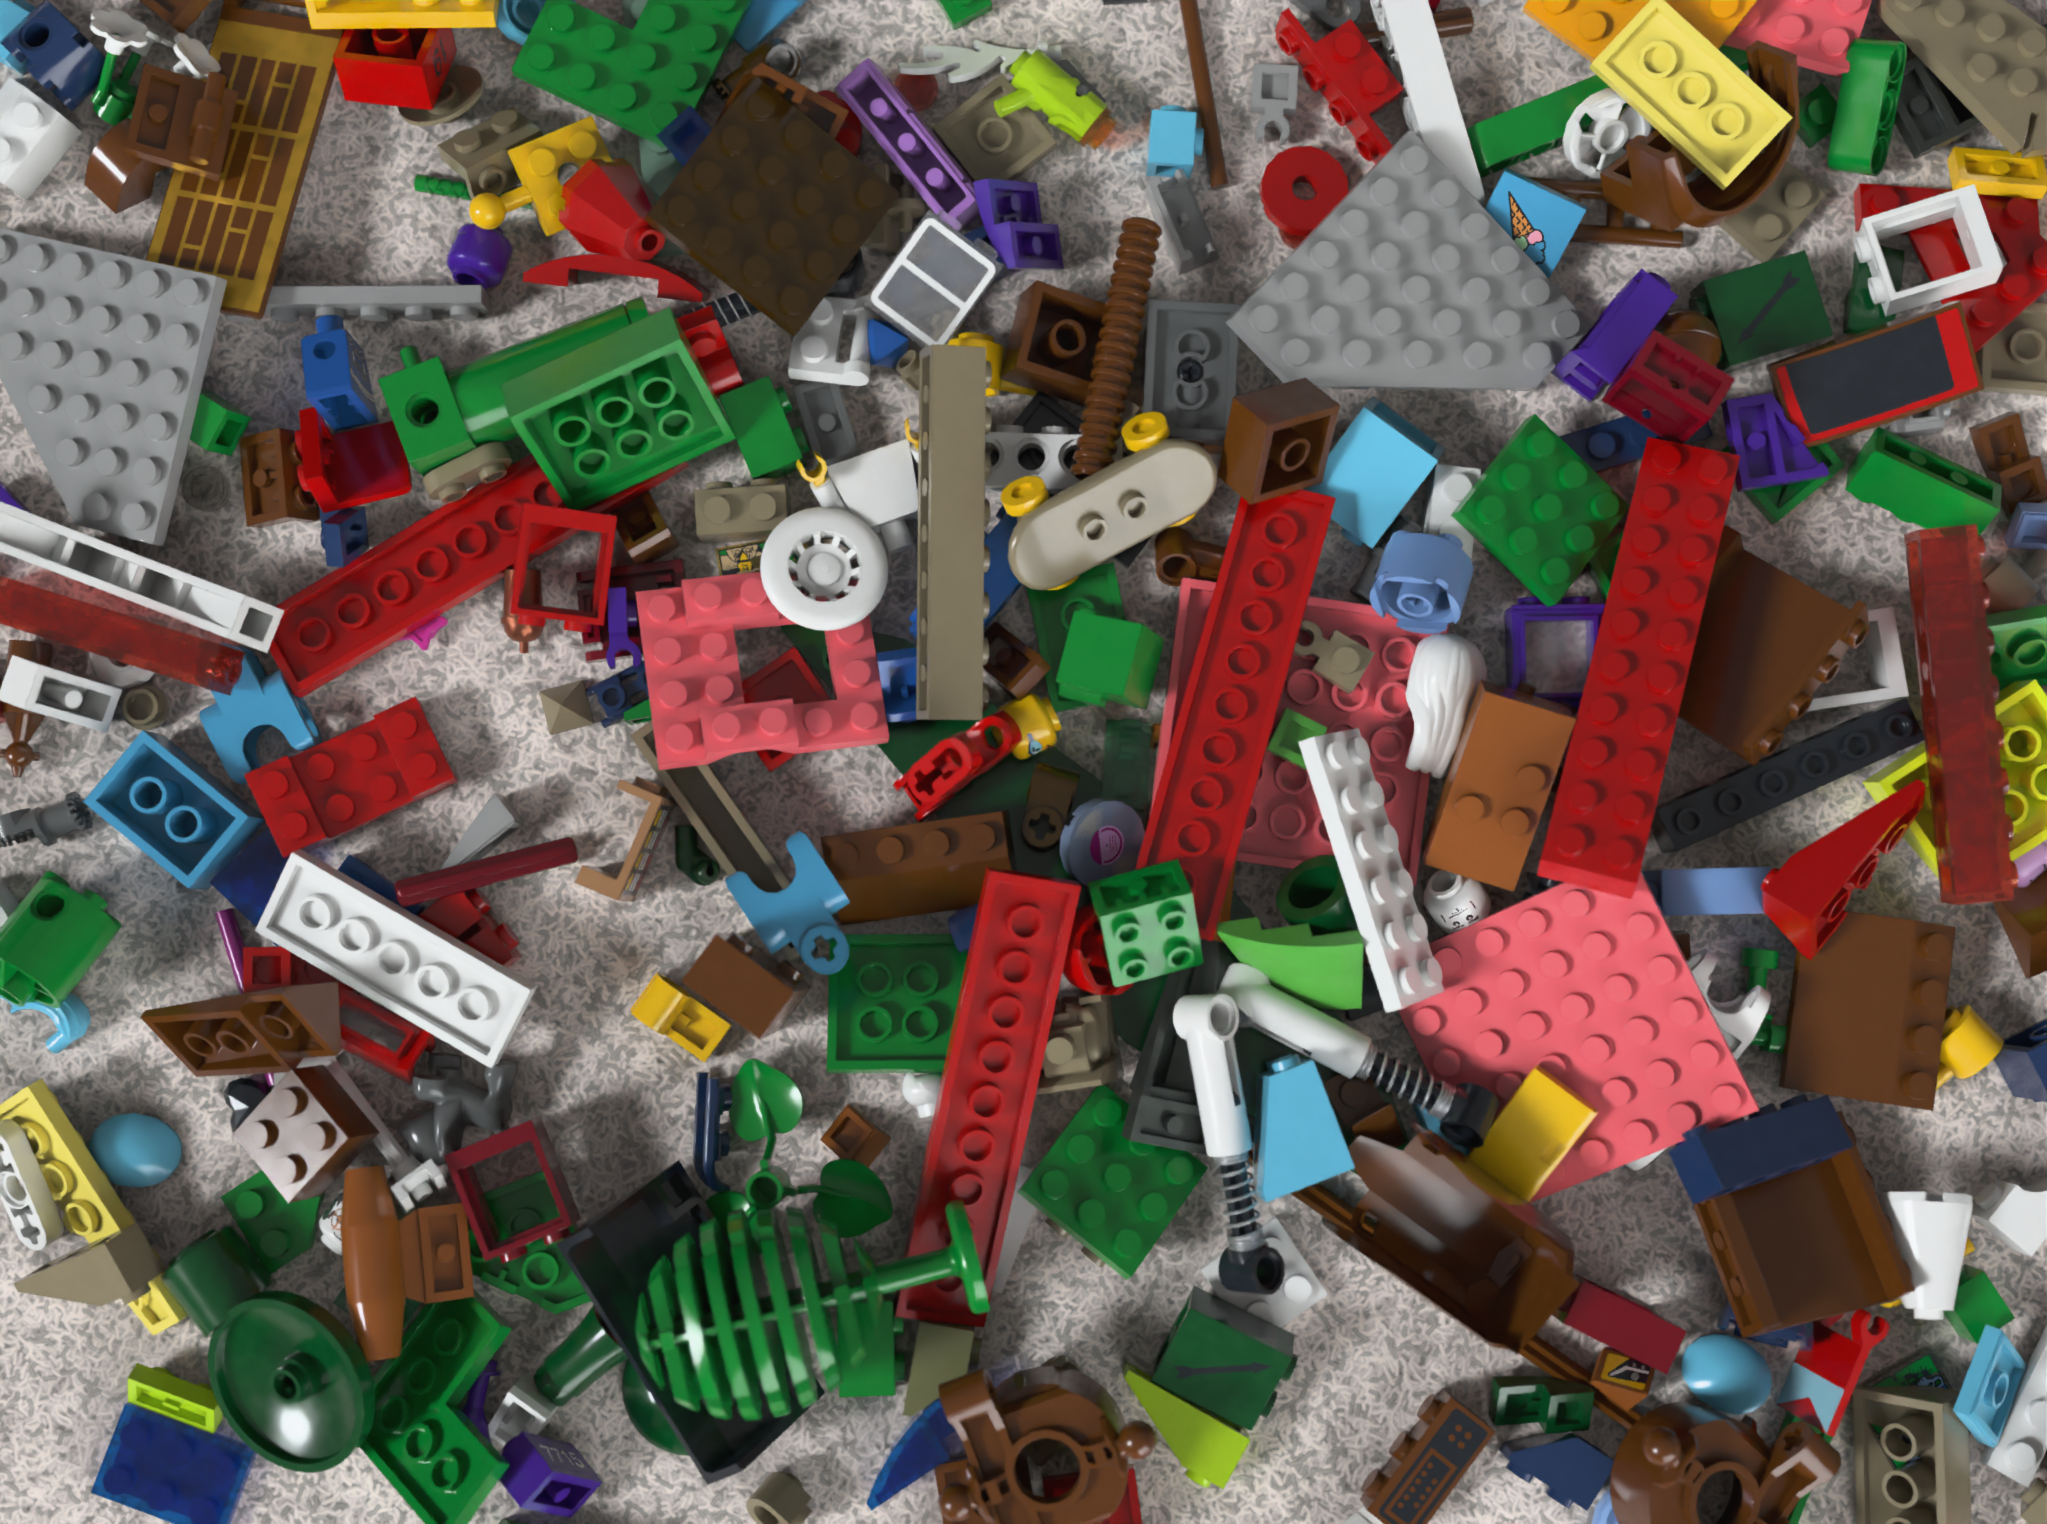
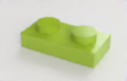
(174, 1398)

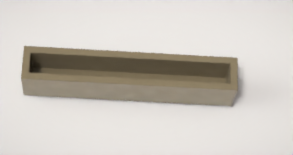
(720, 823)

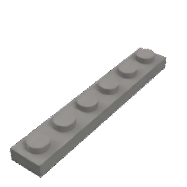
(375, 302)

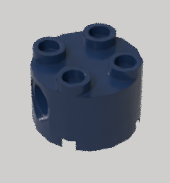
(56, 54)

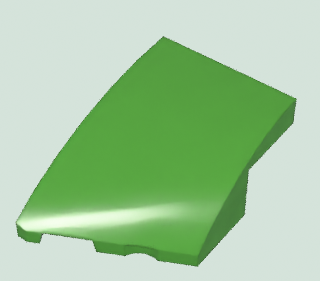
(1314, 969)

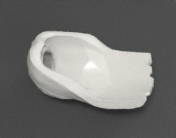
(1440, 697)

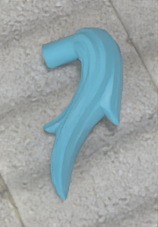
(70, 1019)

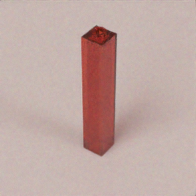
(119, 636)

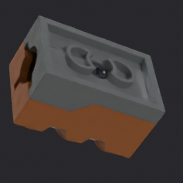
(1190, 368)

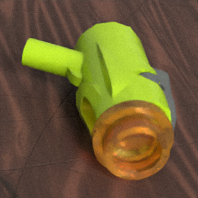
(1061, 95)

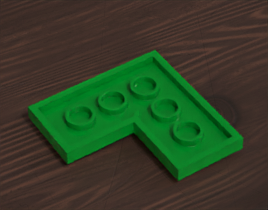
(629, 75)
(418, 1430)

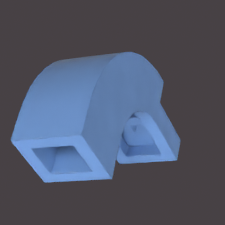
(1708, 890)

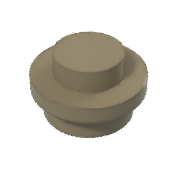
(145, 707)

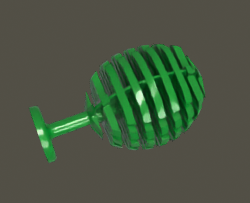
(715, 1322)

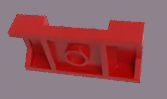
(351, 779)

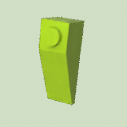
(1198, 1437)

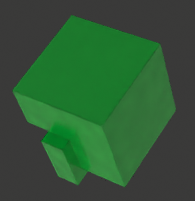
(1108, 660)

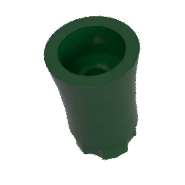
(579, 1360)

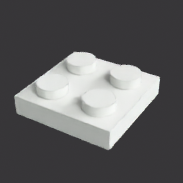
(1297, 1292)

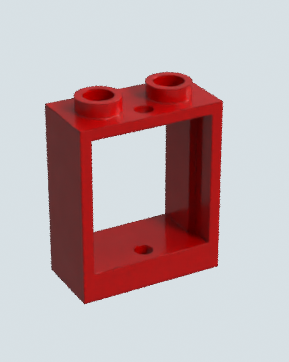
(572, 519)

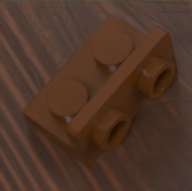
(272, 480)

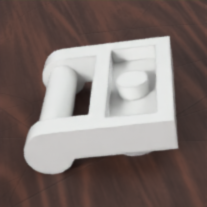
(818, 344)

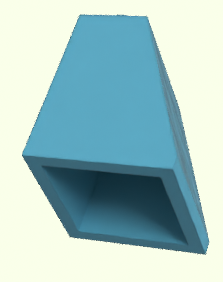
(1376, 471)
(1294, 1130)

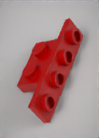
(1347, 76)

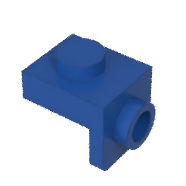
(898, 683)

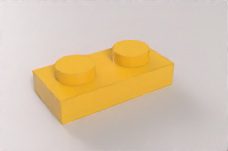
(1998, 172)

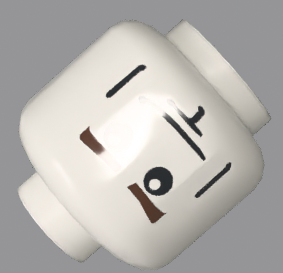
(1455, 901)

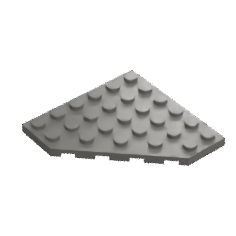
(1410, 292)
(106, 374)

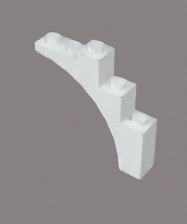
(137, 578)

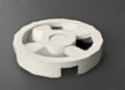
(1606, 132)

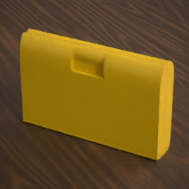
(1533, 1133)

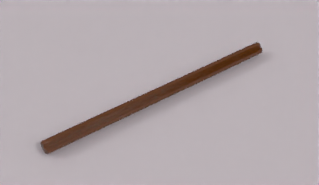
(1536, 1350)

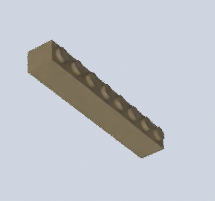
(952, 533)

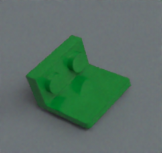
(1147, 922)

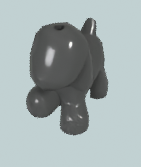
(456, 1103)

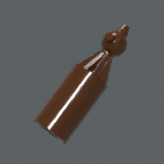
(19, 721)

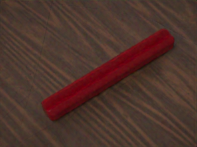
(485, 871)

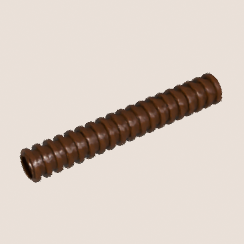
(1116, 346)

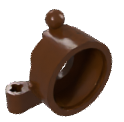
(1031, 1407)
(1684, 1443)

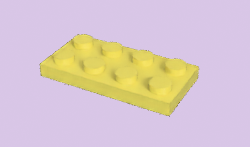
(1690, 92)

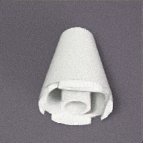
(1932, 1241)

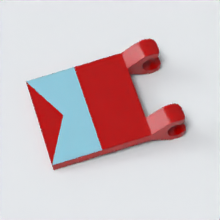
(1826, 1376)

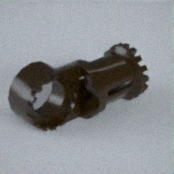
(763, 55)

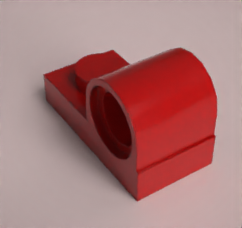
(712, 350)

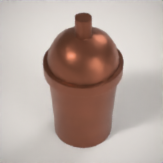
(532, 595)

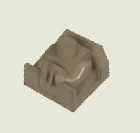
(1080, 1044)

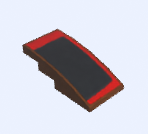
(1878, 375)

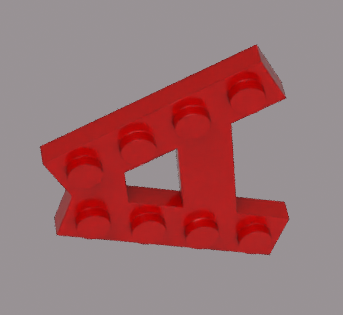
(2013, 227)

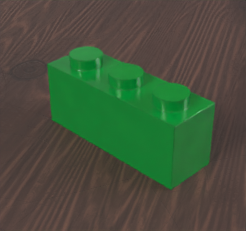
(1921, 484)

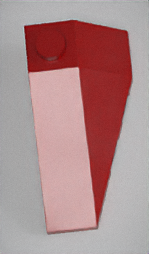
(1817, 882)

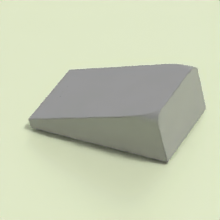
(487, 831)

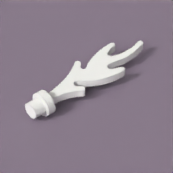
(972, 63)

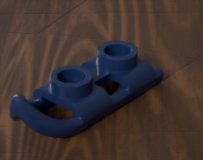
(615, 696)
(710, 1140)

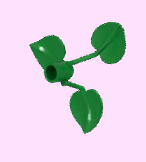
(772, 1103)

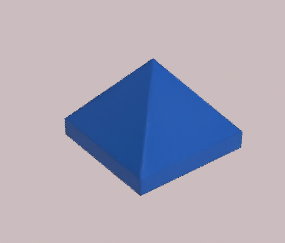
(885, 344)

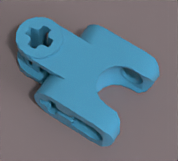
(253, 707)
(800, 911)

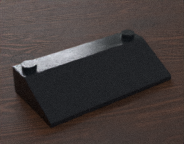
(614, 1264)

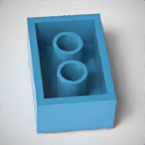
(174, 810)

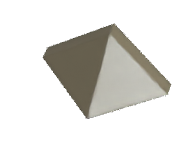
(566, 707)

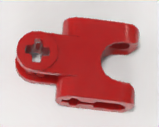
(955, 763)

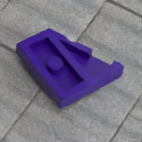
(1767, 444)

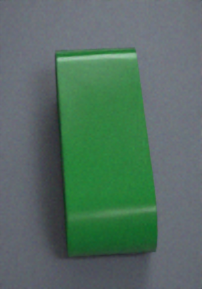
(1867, 106)

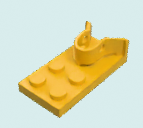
(401, 14)

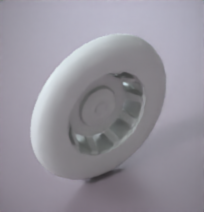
(824, 568)

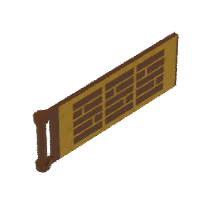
(243, 219)

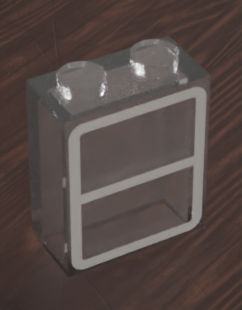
(934, 281)

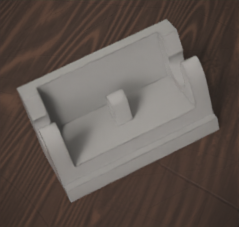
(1181, 222)

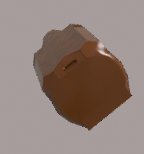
(1459, 1230)

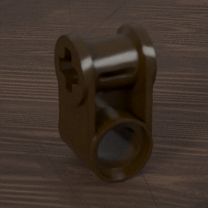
(1050, 799)

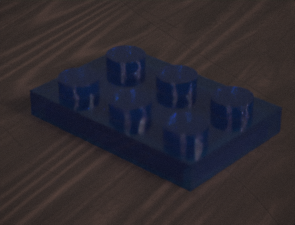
(173, 1469)

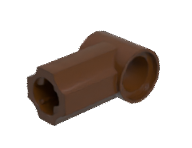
(1182, 556)

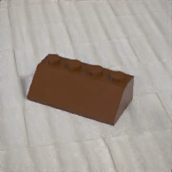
(917, 865)

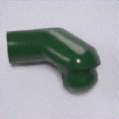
(691, 859)

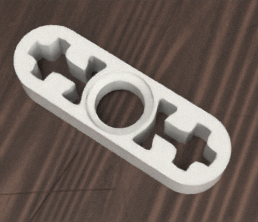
(33, 1211)

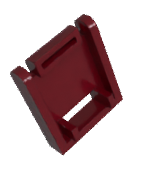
(635, 578)

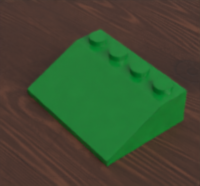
(617, 411)

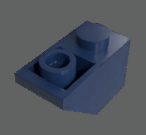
(1562, 1461)

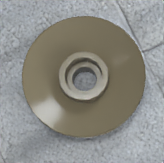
(459, 93)

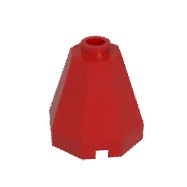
(608, 210)

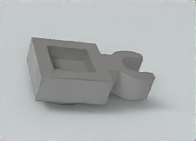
(1274, 95)

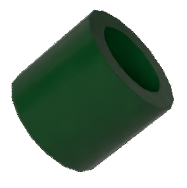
(1317, 896)
(214, 1277)

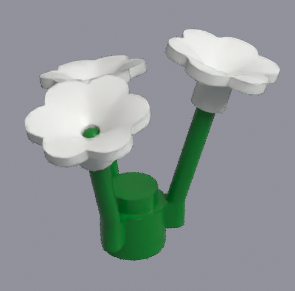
(117, 99)

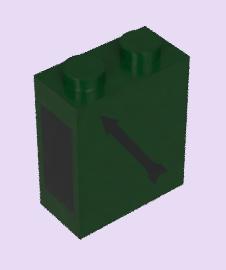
(1764, 311)
(1224, 1359)

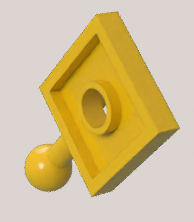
(537, 170)

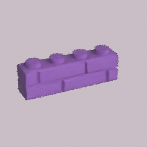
(909, 142)

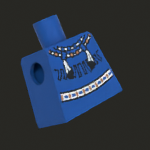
(337, 376)

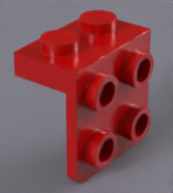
(350, 465)

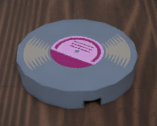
(1101, 840)

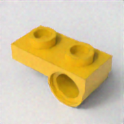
(680, 1017)

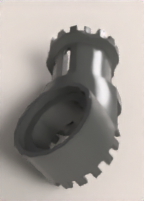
(45, 823)

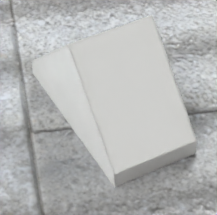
(521, 1410)

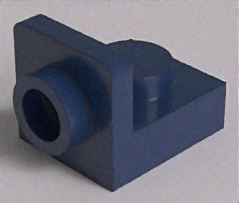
(344, 535)

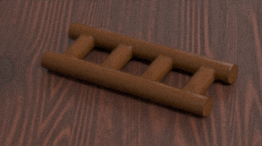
(1614, 230)

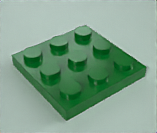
(1540, 510)
(893, 1003)
(1111, 1189)

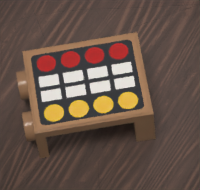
(642, 850)

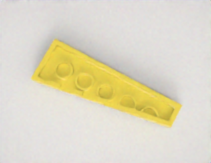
(82, 1188)

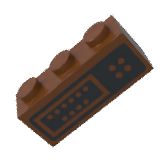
(1426, 1462)

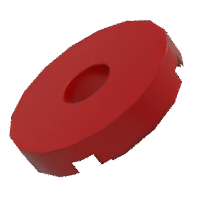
(1308, 166)

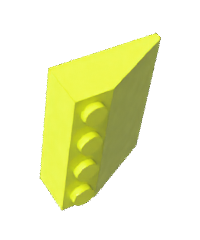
(2023, 755)

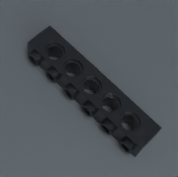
(1785, 775)

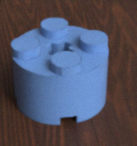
(1422, 581)

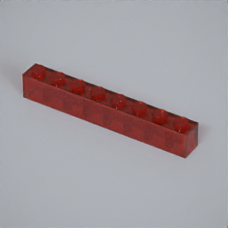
(1960, 715)

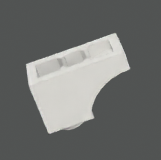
(2014, 1213)

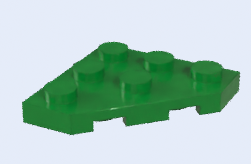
(543, 1271)

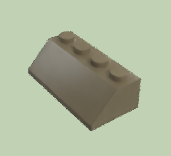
(1920, 1490)

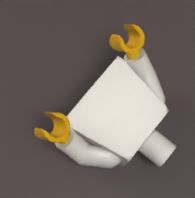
(874, 487)

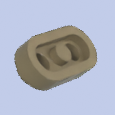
(479, 465)

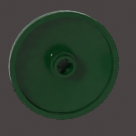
(291, 1381)

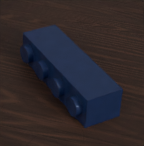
(1759, 1148)

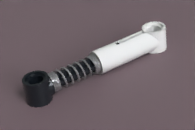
(1209, 1028)
(1462, 1110)

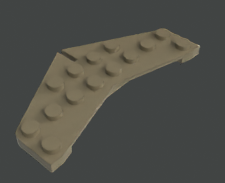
(1986, 58)

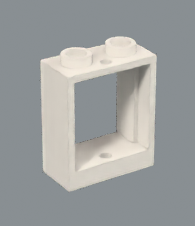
(1974, 234)
(1884, 665)

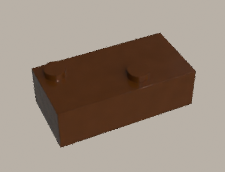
(747, 983)

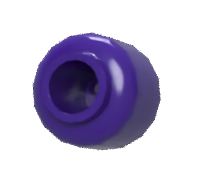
(479, 256)

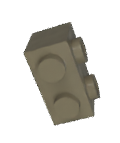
(740, 513)

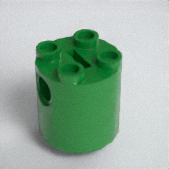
(52, 942)

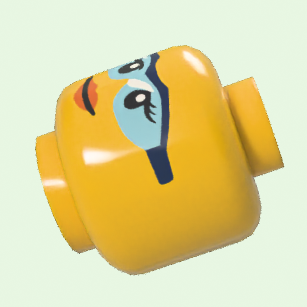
(1036, 722)

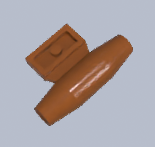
(393, 1259)

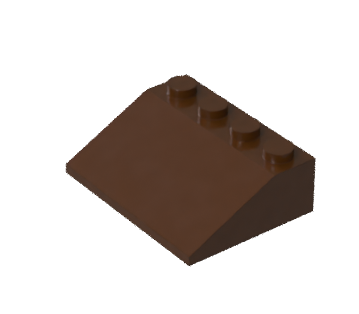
(1870, 1012)

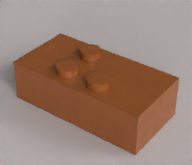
(1497, 785)

